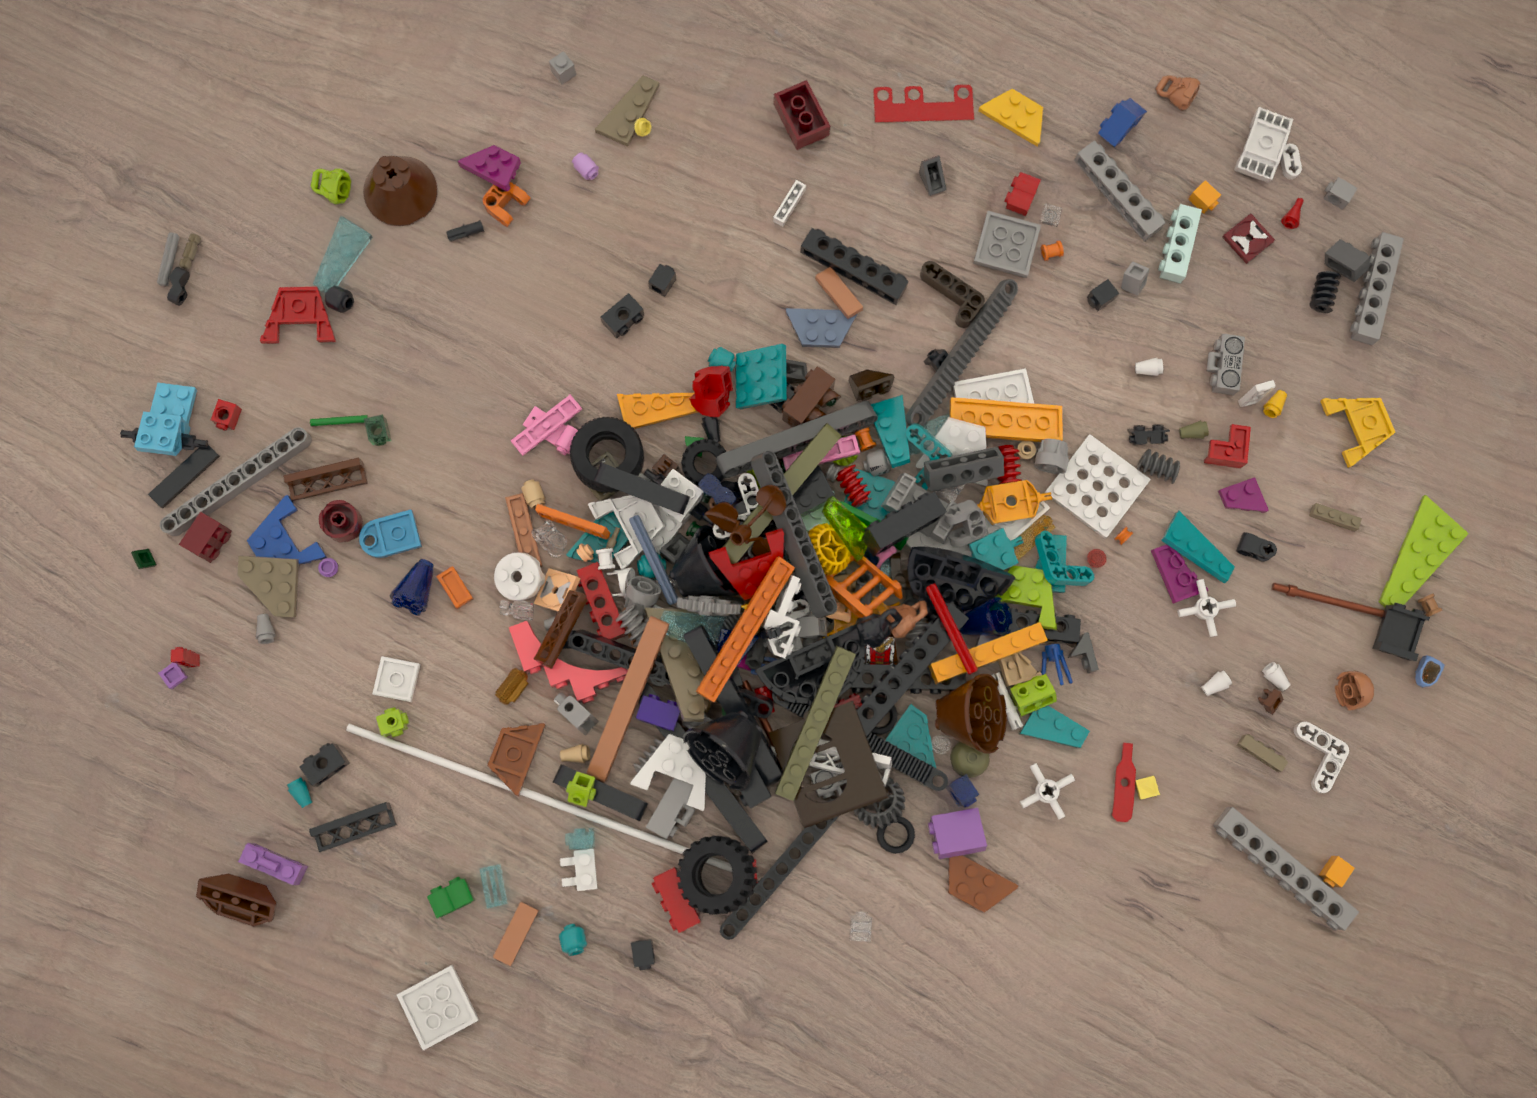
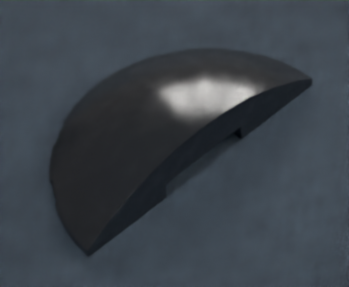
(959, 577)
(802, 671)

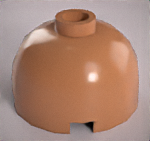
(1354, 690)

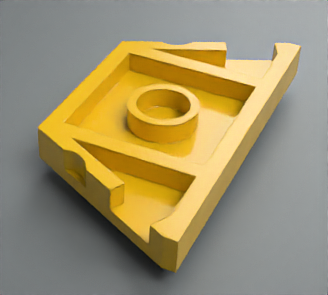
(1016, 114)

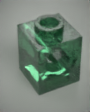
(374, 423)

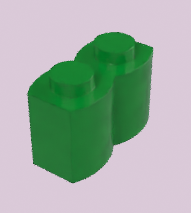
(451, 897)

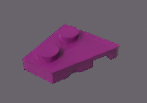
(1244, 496)

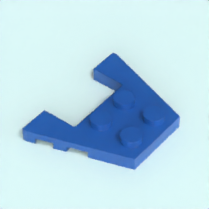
(274, 541)

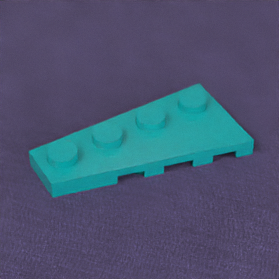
(892, 430)
(1193, 545)

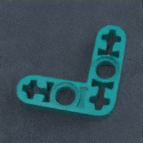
(942, 451)
(1046, 545)

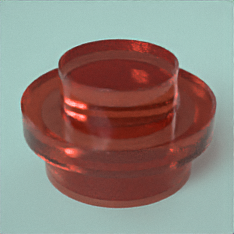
(1096, 558)

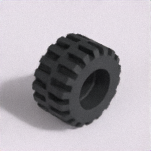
(690, 454)

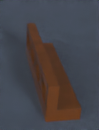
(323, 472)
(560, 628)

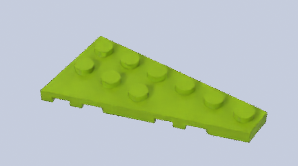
(1424, 549)

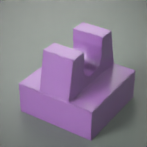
(173, 675)

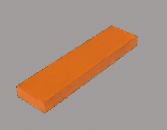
(572, 521)

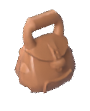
(1180, 92)
(909, 617)

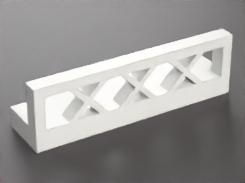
(883, 762)

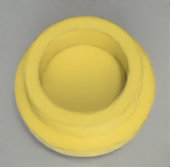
(642, 127)

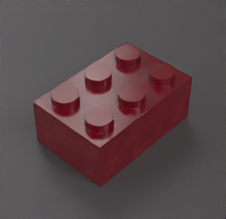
(801, 115)

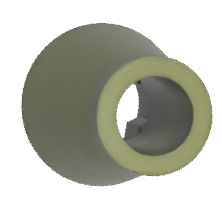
(1194, 431)

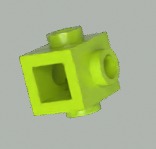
(386, 724)
(581, 789)

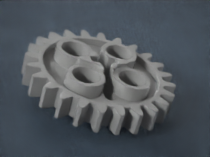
(708, 605)

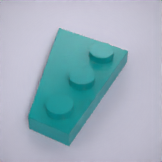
(1053, 726)

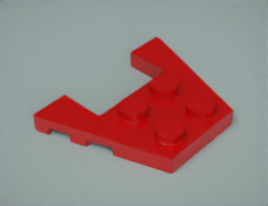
(298, 306)
(749, 574)

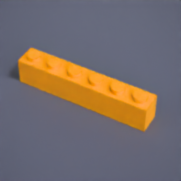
(989, 652)

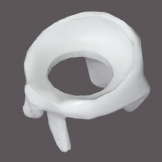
(623, 577)

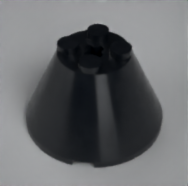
(697, 572)
(726, 748)

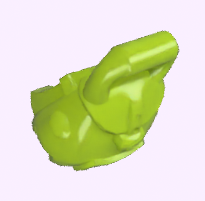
(334, 184)

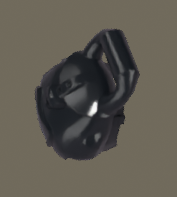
(877, 627)

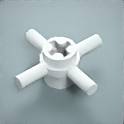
(1214, 607)
(1054, 786)

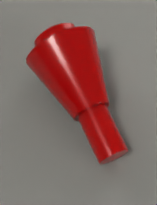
(1292, 217)

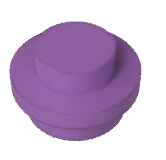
(328, 567)

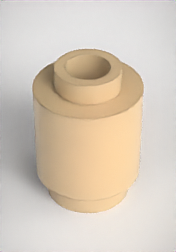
(533, 493)

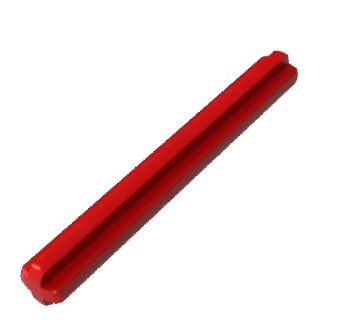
(951, 629)

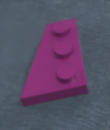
(1176, 575)

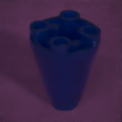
(414, 588)

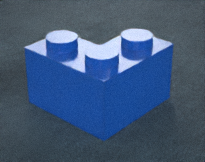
(1124, 118)

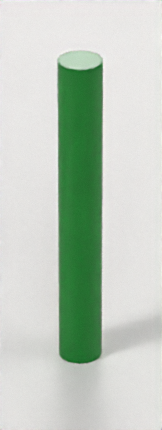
(338, 420)

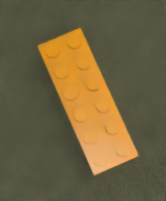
(1010, 419)

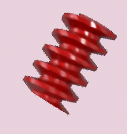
(1009, 464)
(853, 486)

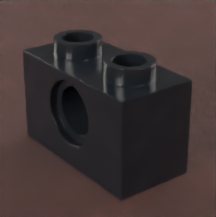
(627, 306)
(336, 762)

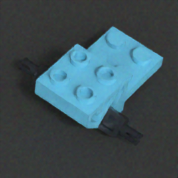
(167, 424)

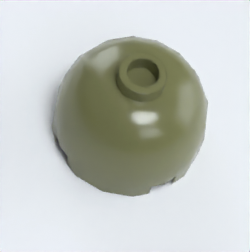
(968, 760)

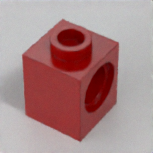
(221, 408)

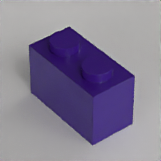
(658, 712)

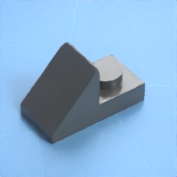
(1085, 648)

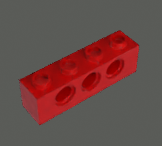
(592, 574)

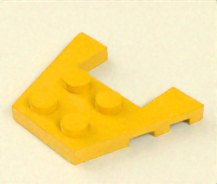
(1368, 421)

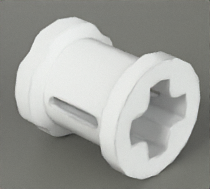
(605, 559)

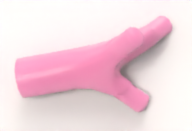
(885, 555)

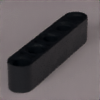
(642, 488)
(606, 795)

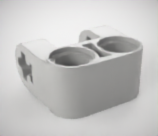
(973, 523)

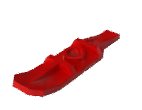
(1124, 795)

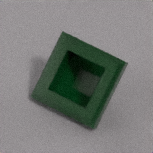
(143, 558)

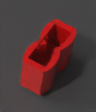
(1022, 193)

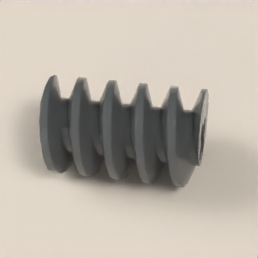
(1159, 465)

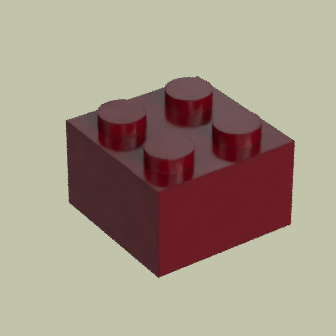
(205, 537)

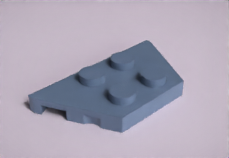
(820, 326)

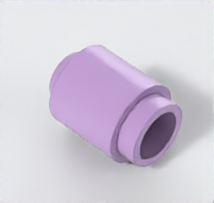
(585, 166)

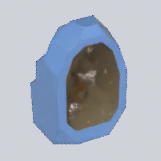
(1428, 671)

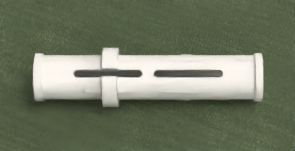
(1011, 712)

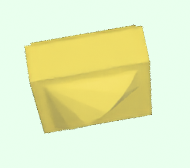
(1147, 787)

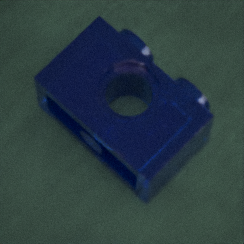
(962, 791)

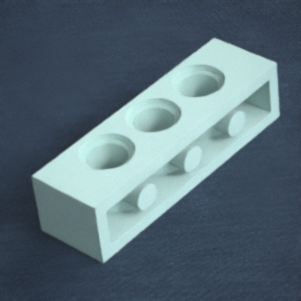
(1190, 219)

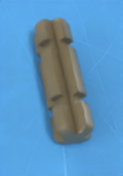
(190, 251)

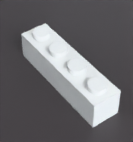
(789, 203)

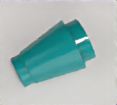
(300, 792)

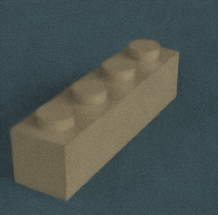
(1335, 517)
(1262, 753)

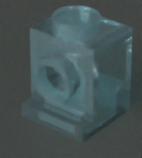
(580, 839)

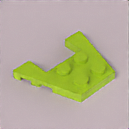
(1032, 590)

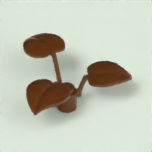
(726, 517)

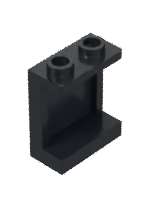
(1400, 631)

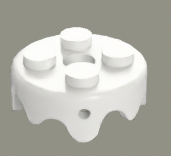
(531, 579)

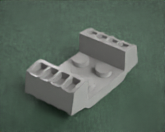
(905, 491)

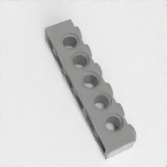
(1120, 200)
(1391, 247)

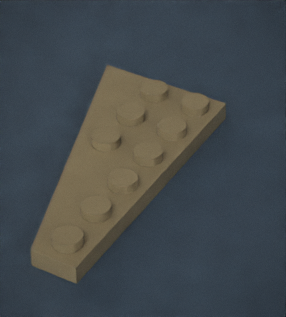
(682, 671)

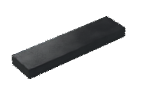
(183, 475)

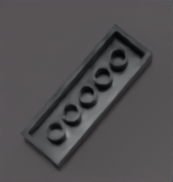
(808, 498)

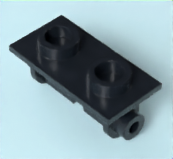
(1156, 434)

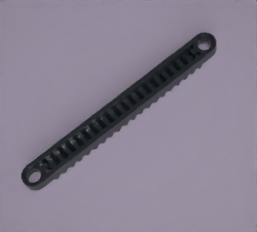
(901, 760)

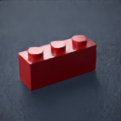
(681, 913)

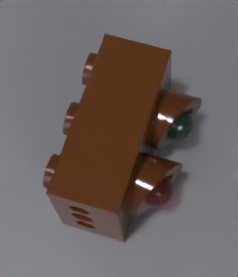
(809, 397)

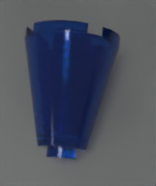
(988, 619)

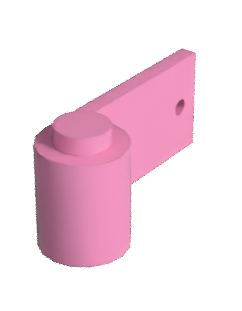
(560, 438)

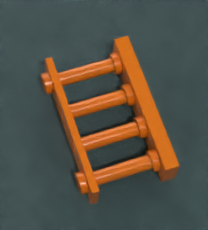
(852, 601)

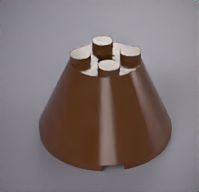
(400, 190)
(974, 714)

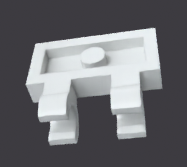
(585, 870)

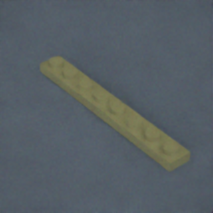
(815, 723)

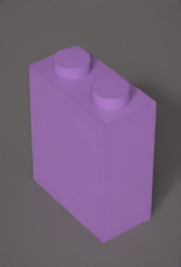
(957, 833)

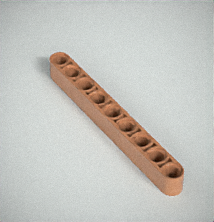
(628, 698)

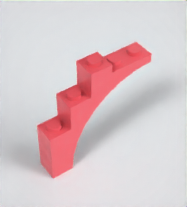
(582, 680)

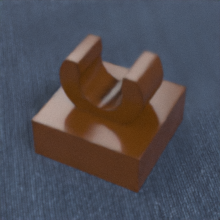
(664, 465)
(1273, 700)

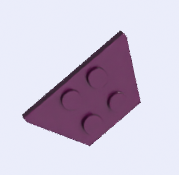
(492, 165)

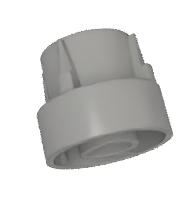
(1052, 456)
(642, 593)

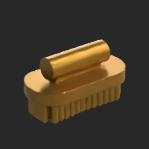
(512, 686)

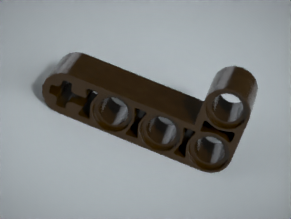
(950, 291)

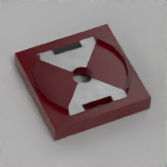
(1260, 238)

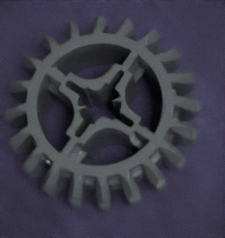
(894, 803)

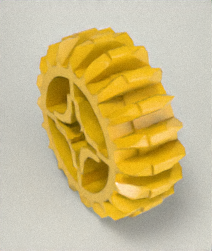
(829, 548)

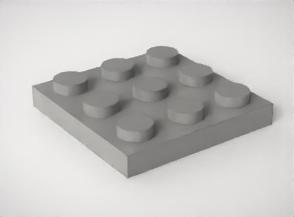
(1007, 244)

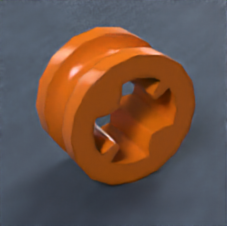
(1123, 535)

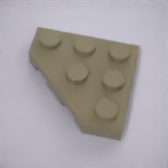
(272, 582)

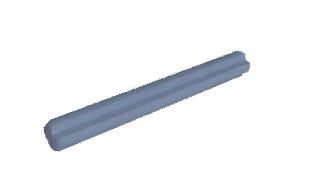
(653, 559)

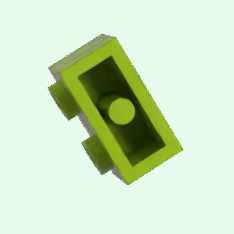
(1033, 694)

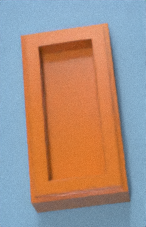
(454, 587)

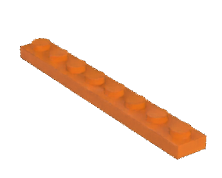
(745, 629)

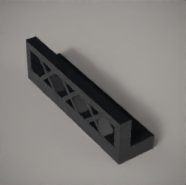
(351, 819)

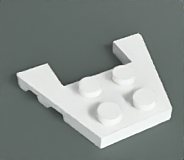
(959, 438)
(625, 509)
(674, 760)

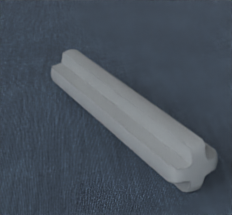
(168, 259)

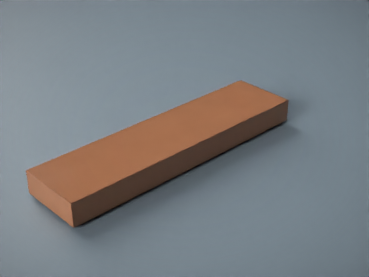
(522, 525)

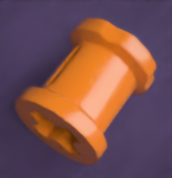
(1052, 250)
(865, 439)

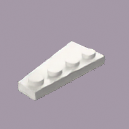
(1005, 386)

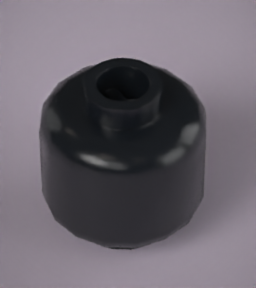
(339, 299)

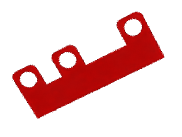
(919, 111)

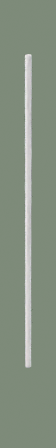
(530, 794)

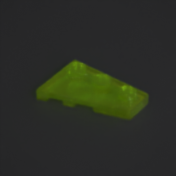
(847, 526)

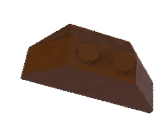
(237, 898)

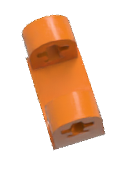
(501, 200)

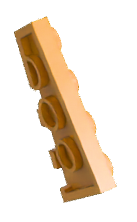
(653, 408)

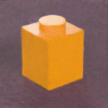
(1205, 197)
(1336, 872)

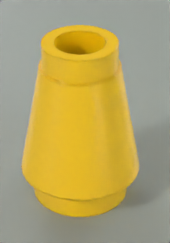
(1275, 404)

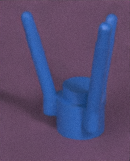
(1054, 654)

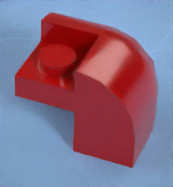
(712, 390)

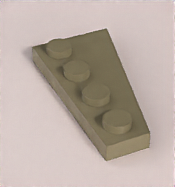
(621, 120)

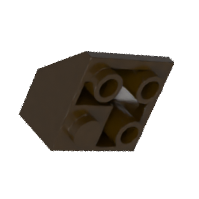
(870, 382)

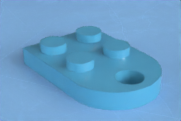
(392, 535)

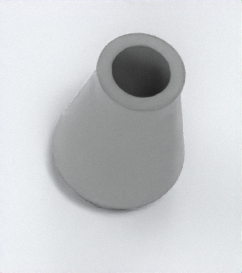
(264, 632)

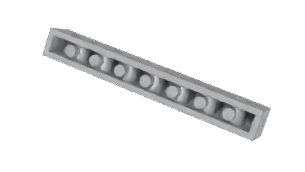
(1343, 911)

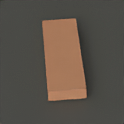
(839, 292)
(516, 933)

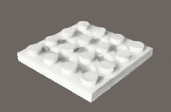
(1099, 499)

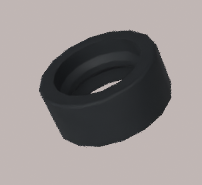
(893, 718)
(898, 849)

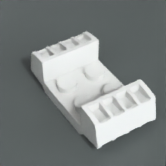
(1264, 145)

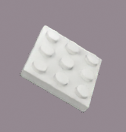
(437, 1007)

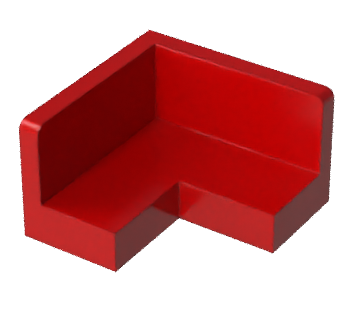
(1230, 453)

